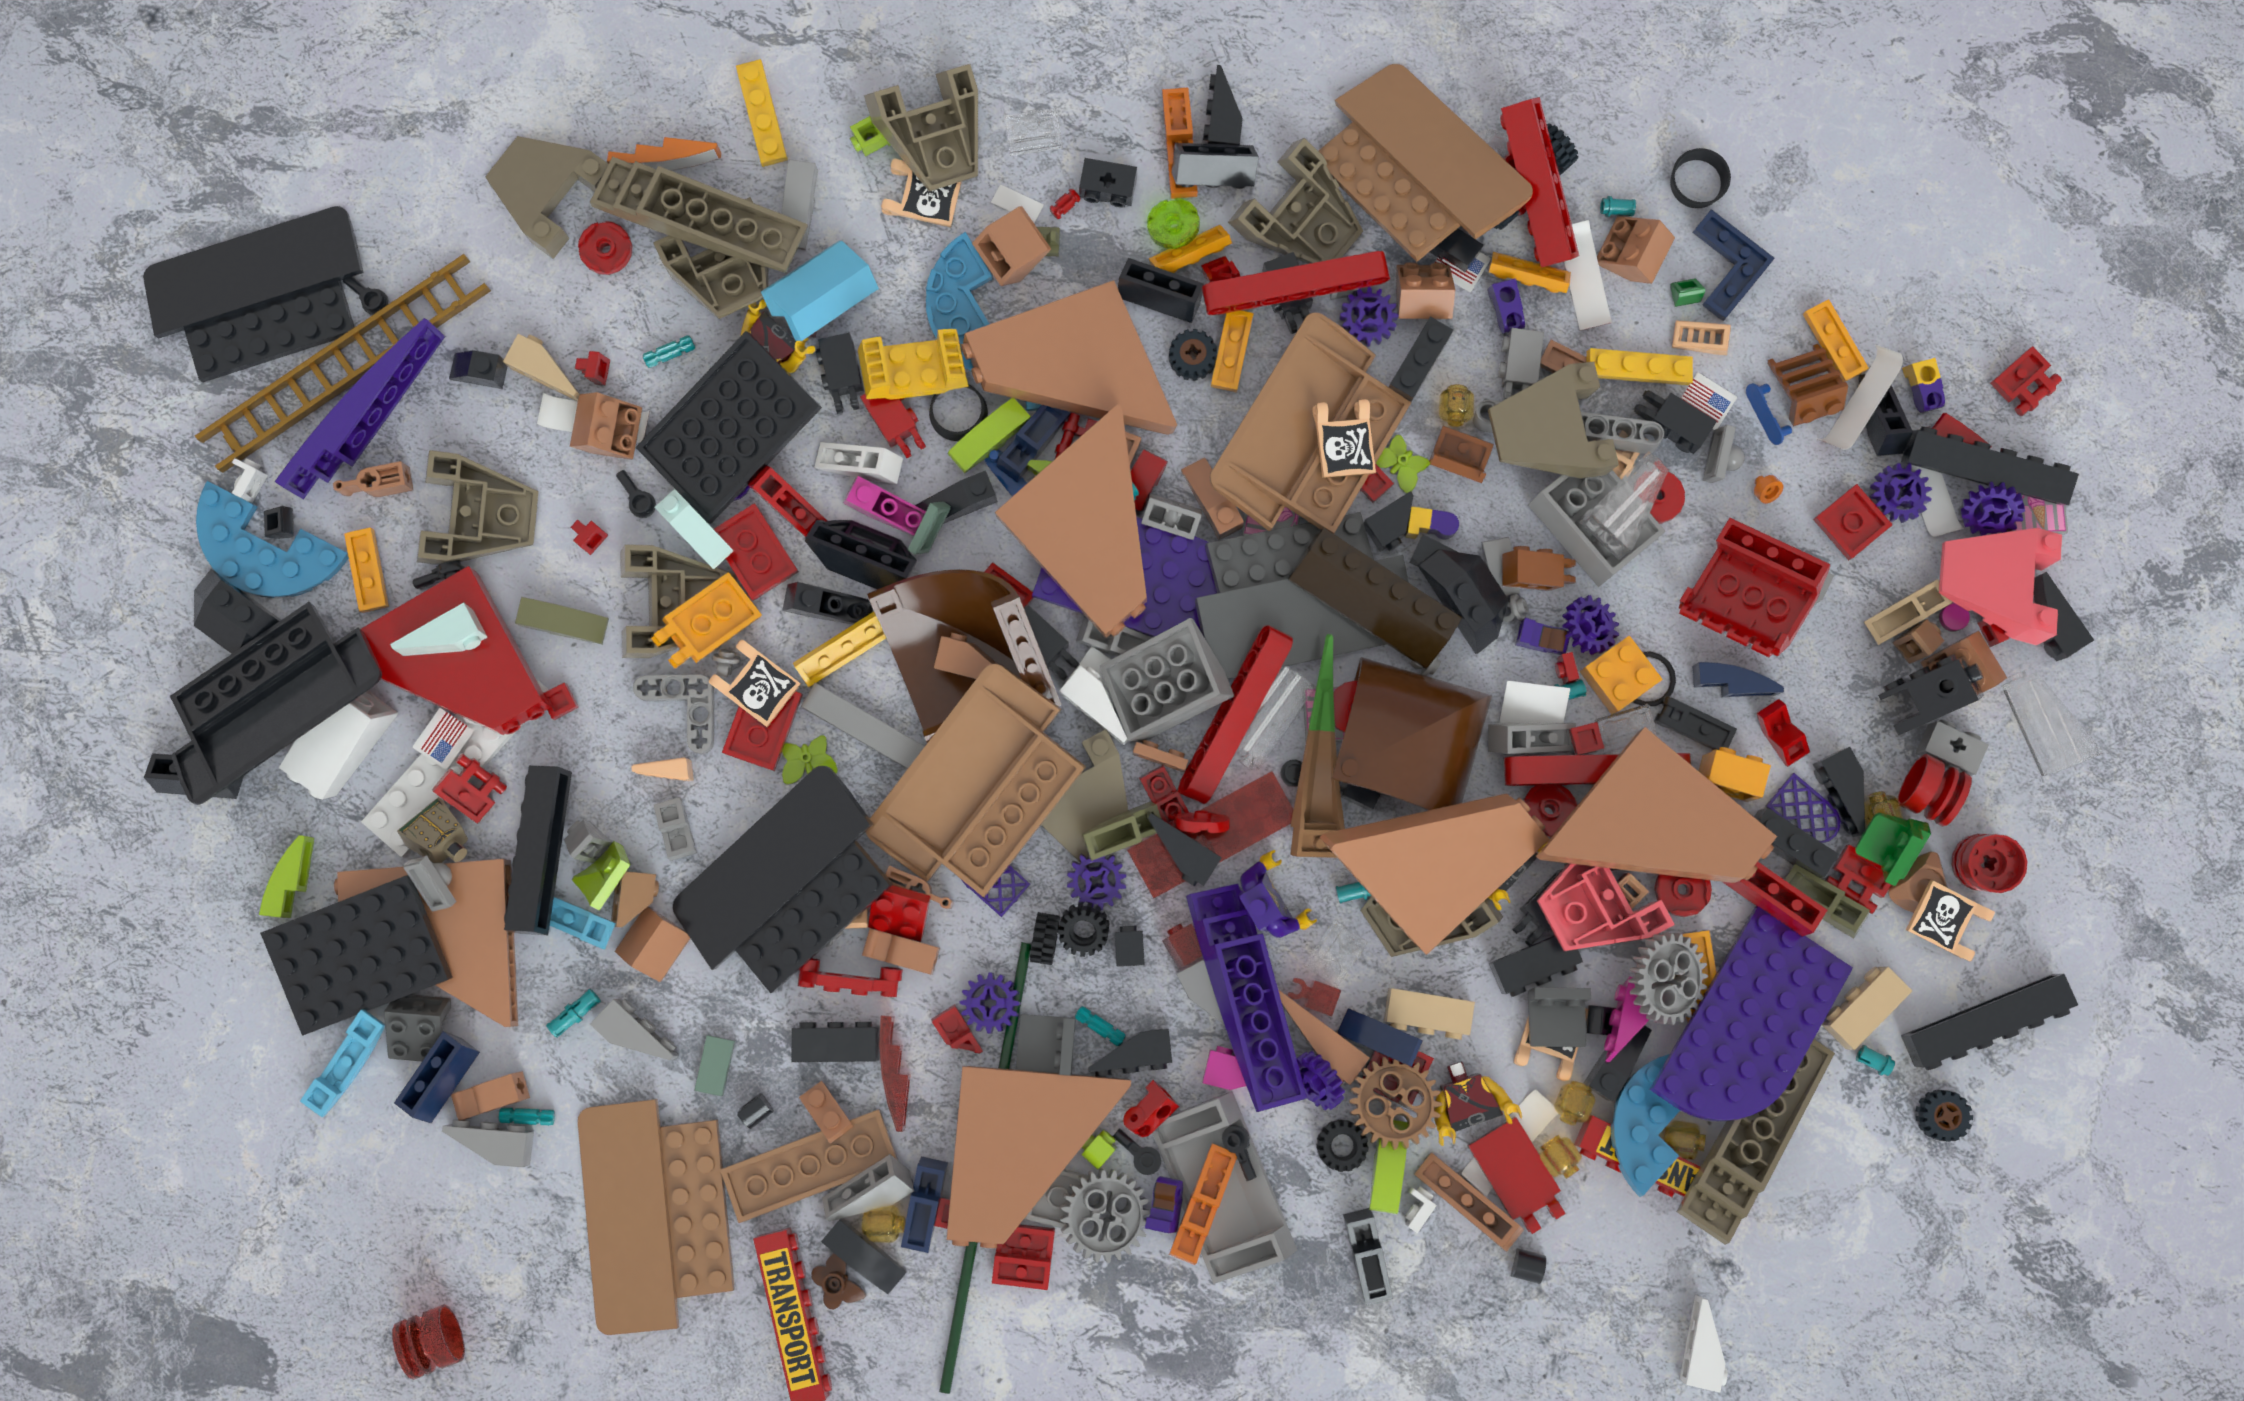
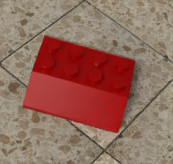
(1755, 589)

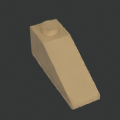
(535, 362)

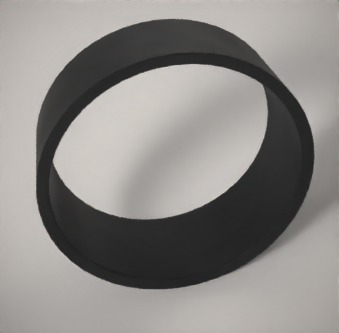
(1713, 159)
(951, 435)

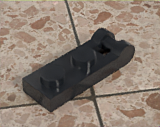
(1695, 724)

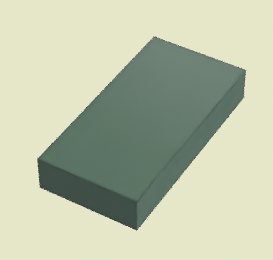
(929, 527)
(714, 1065)

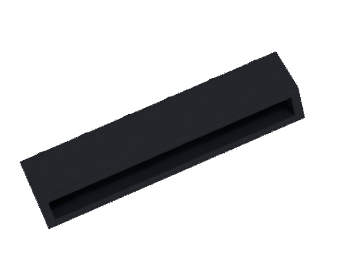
(1982, 465)
(537, 850)
(1990, 1020)

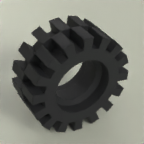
(1044, 938)
(1077, 943)
(1325, 1150)

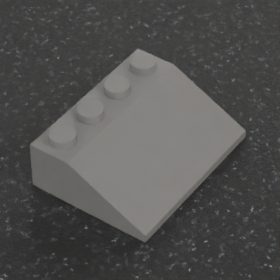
(1567, 503)
(1165, 681)

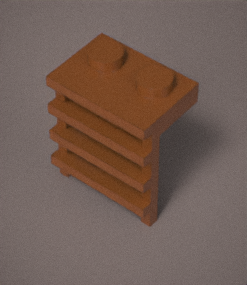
(1813, 397)
(1461, 454)

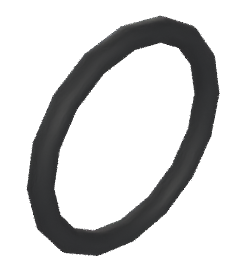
(1672, 680)

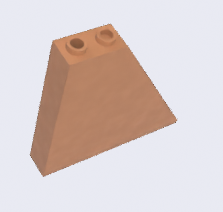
(1073, 358)
(1084, 526)
(1660, 819)
(1439, 862)
(468, 932)
(1014, 1143)

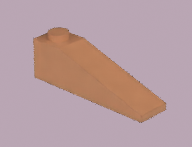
(1324, 1041)
(1469, 1202)

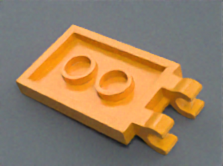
(707, 620)

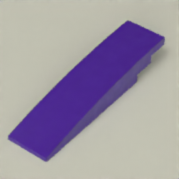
(360, 412)
(1247, 996)

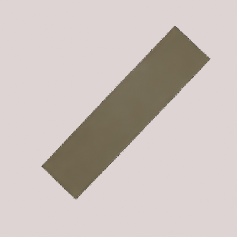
(698, 214)
(1749, 1152)

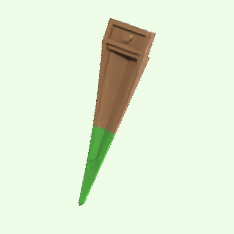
(1318, 796)

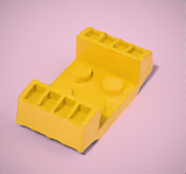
(912, 367)

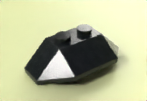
(860, 552)
(1470, 591)
(228, 613)

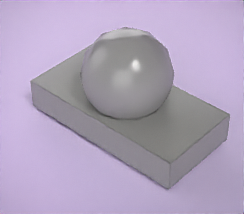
(1723, 455)
(431, 882)

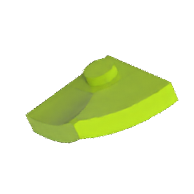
(603, 875)

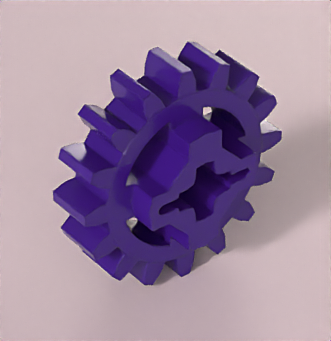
(1364, 308)
(1912, 496)
(1992, 509)
(1590, 625)
(1106, 887)
(990, 990)
(1320, 1081)

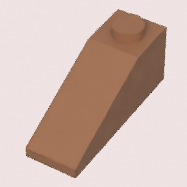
(1218, 510)
(961, 657)

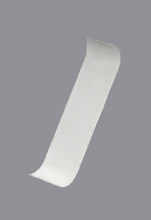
(1586, 281)
(1865, 399)
(560, 415)
(1940, 514)
(1536, 1115)

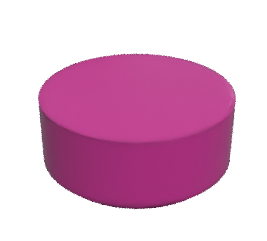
(1954, 617)

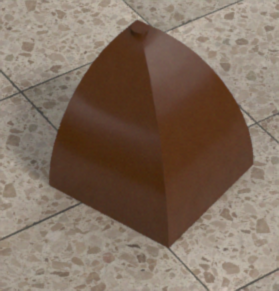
(961, 602)
(1411, 736)

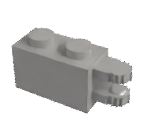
(1521, 360)

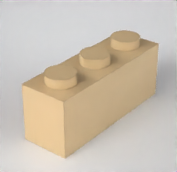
(1866, 1007)
(1429, 1013)

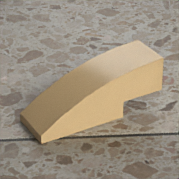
(1906, 612)

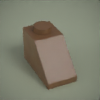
(1919, 641)
(632, 896)

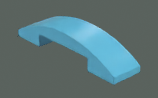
(581, 923)
(345, 1064)

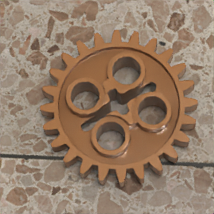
(1382, 1125)

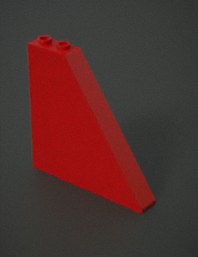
(479, 684)

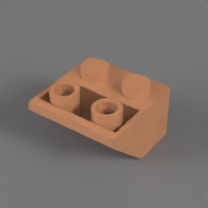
(1011, 246)
(1635, 248)
(1424, 291)
(605, 426)
(1975, 651)

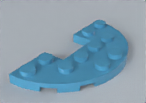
(950, 288)
(254, 563)
(1636, 1126)

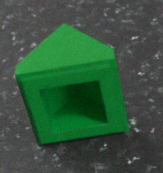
(1687, 292)

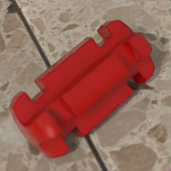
(1064, 203)

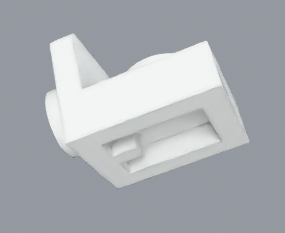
(250, 482)
(1419, 1213)

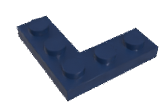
(1746, 255)

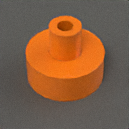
(1768, 488)

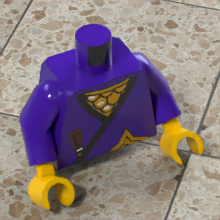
(1265, 903)

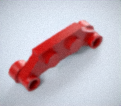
(859, 985)

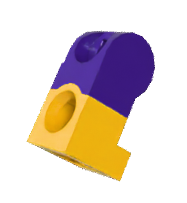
(1925, 385)
(1431, 521)

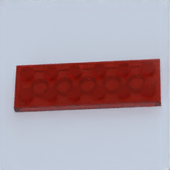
(1254, 814)

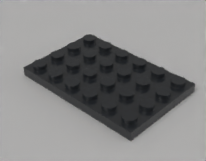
(728, 427)
(356, 955)

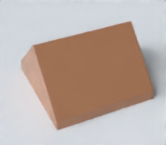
(652, 944)

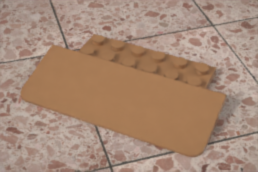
(1419, 164)
(1276, 448)
(978, 784)
(652, 1215)

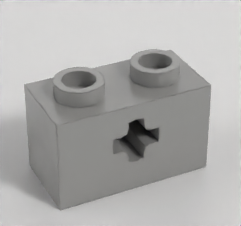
(1172, 516)
(1968, 747)

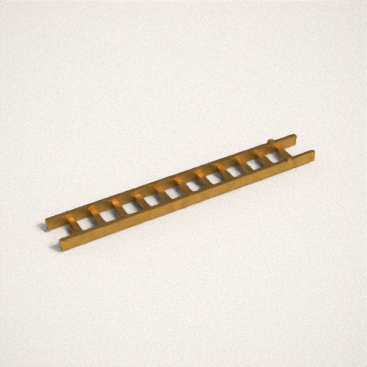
(334, 349)

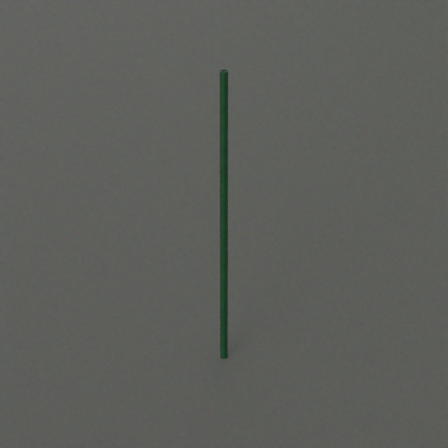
(970, 1251)

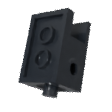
(1937, 690)

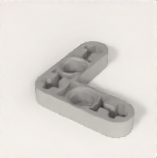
(693, 700)

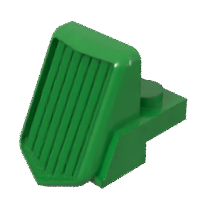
(1893, 844)

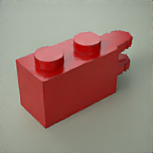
(894, 422)

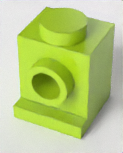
(861, 132)

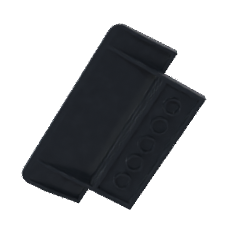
(258, 293)
(267, 699)
(785, 883)

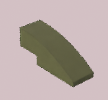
(561, 620)
(1120, 831)
(1842, 911)

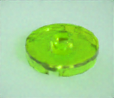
(1169, 213)

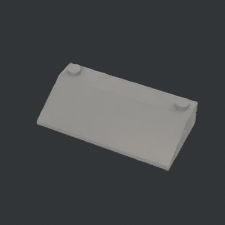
(1249, 1222)

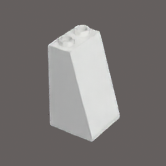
(337, 746)

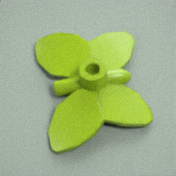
(1404, 462)
(805, 757)

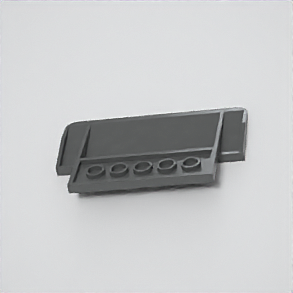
(1255, 592)

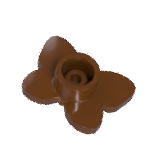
(836, 1283)

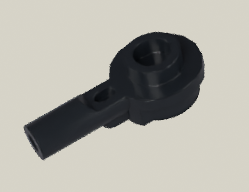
(371, 299)
(640, 502)
(441, 571)
(1291, 772)
(1236, 1140)
(1146, 1159)

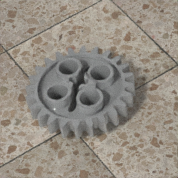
(1676, 974)
(1079, 1212)

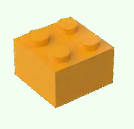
(1620, 675)
(1734, 774)

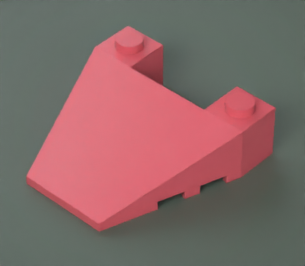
(1997, 580)
(1591, 910)

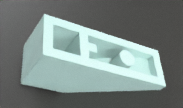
(694, 529)
(450, 632)

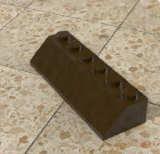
(1374, 598)

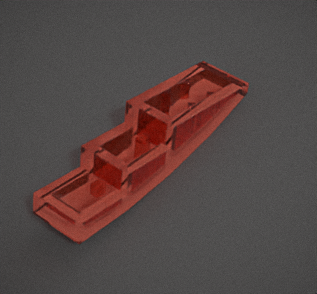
(895, 1083)

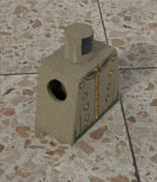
(435, 834)

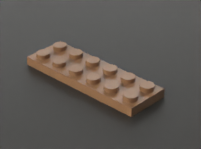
(805, 1167)

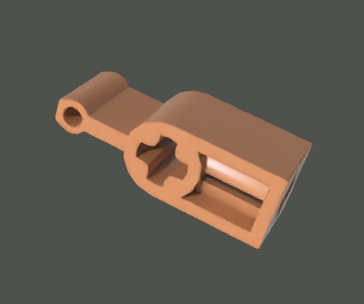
(390, 480)
(913, 881)
(901, 951)
(490, 1095)

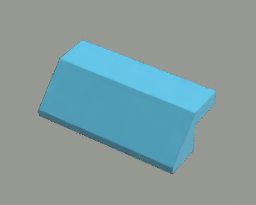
(820, 290)

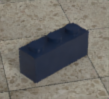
(436, 1077)

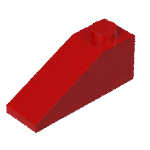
(785, 500)

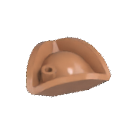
(1910, 890)

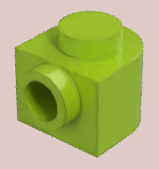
(1099, 1148)

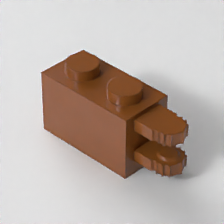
(1535, 569)

